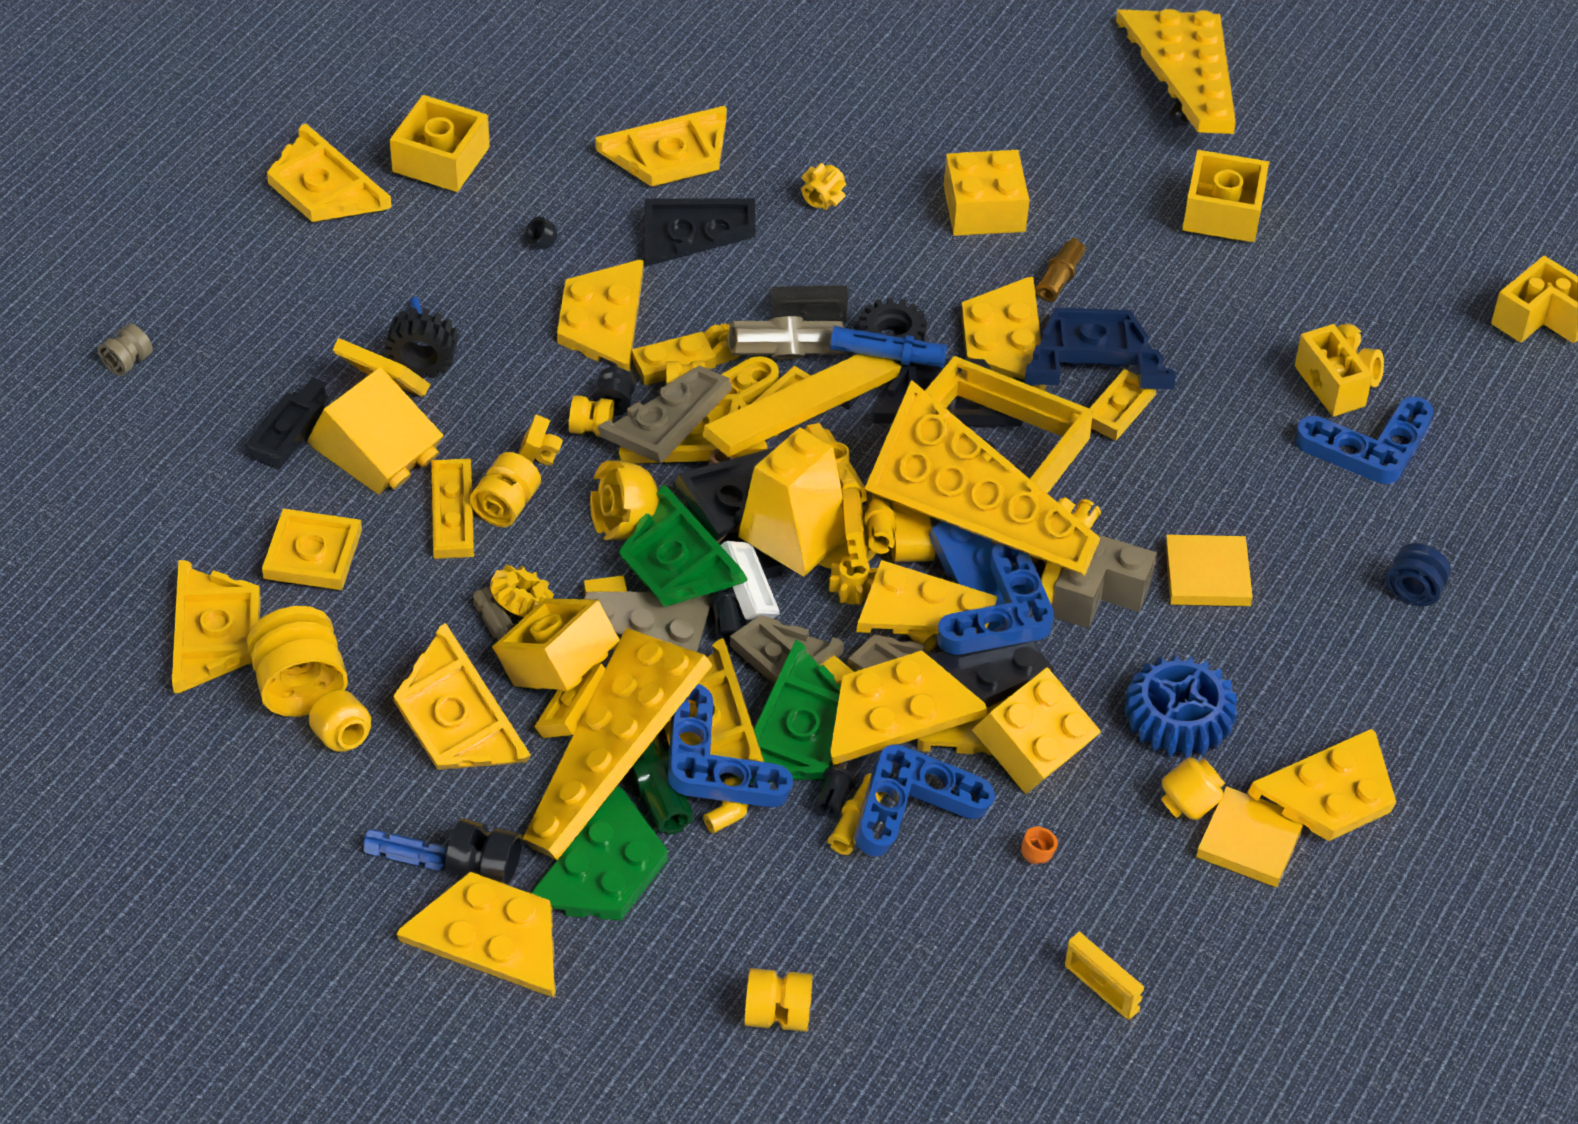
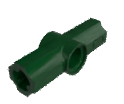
(650, 780)

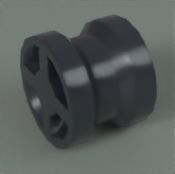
(616, 385)

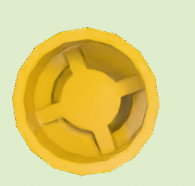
(505, 489)
(778, 999)

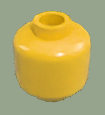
(340, 720)
(1192, 788)

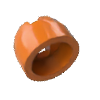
(1043, 845)

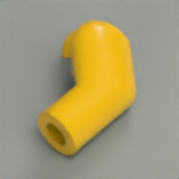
(726, 813)

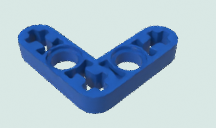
(1379, 450)
(1011, 614)
(699, 761)
(911, 781)

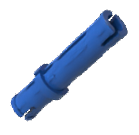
(896, 348)

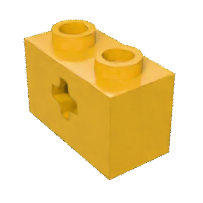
(1333, 370)

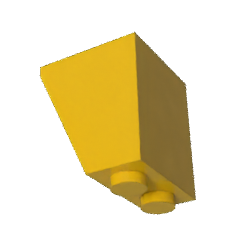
(376, 433)
(795, 503)

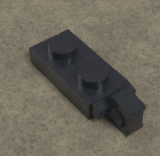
(288, 424)

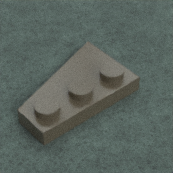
(669, 418)
(642, 612)

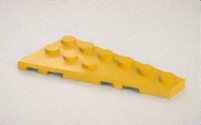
(1192, 60)
(957, 477)
(627, 711)

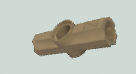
(782, 337)

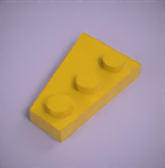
(915, 601)

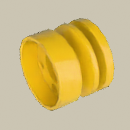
(295, 659)

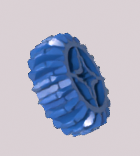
(1180, 706)

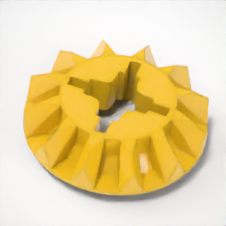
(518, 600)

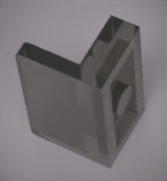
(810, 302)

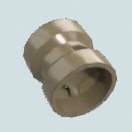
(125, 349)

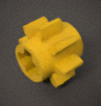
(823, 186)
(851, 582)

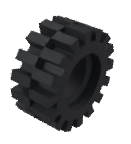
(894, 317)
(422, 328)

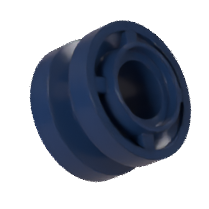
(1418, 574)

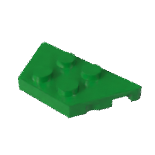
(678, 555)
(799, 717)
(605, 863)

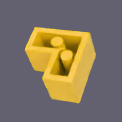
(1539, 297)

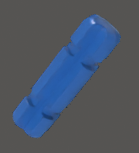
(405, 849)

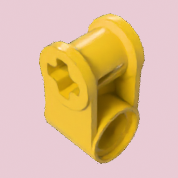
(911, 536)

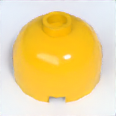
(622, 498)

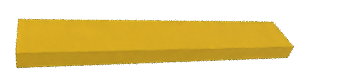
(799, 402)

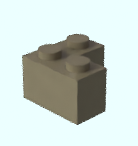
(1115, 575)

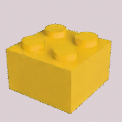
(440, 143)
(986, 192)
(1225, 196)
(556, 644)
(1036, 730)

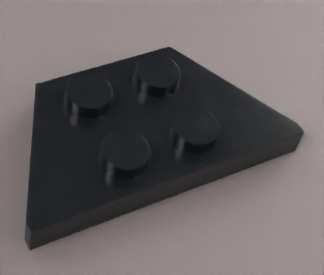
(963, 409)

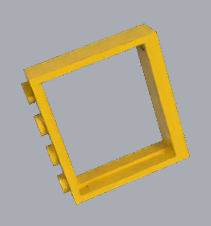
(1023, 403)

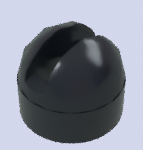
(540, 233)

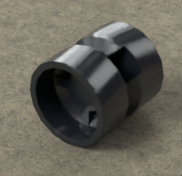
(483, 852)

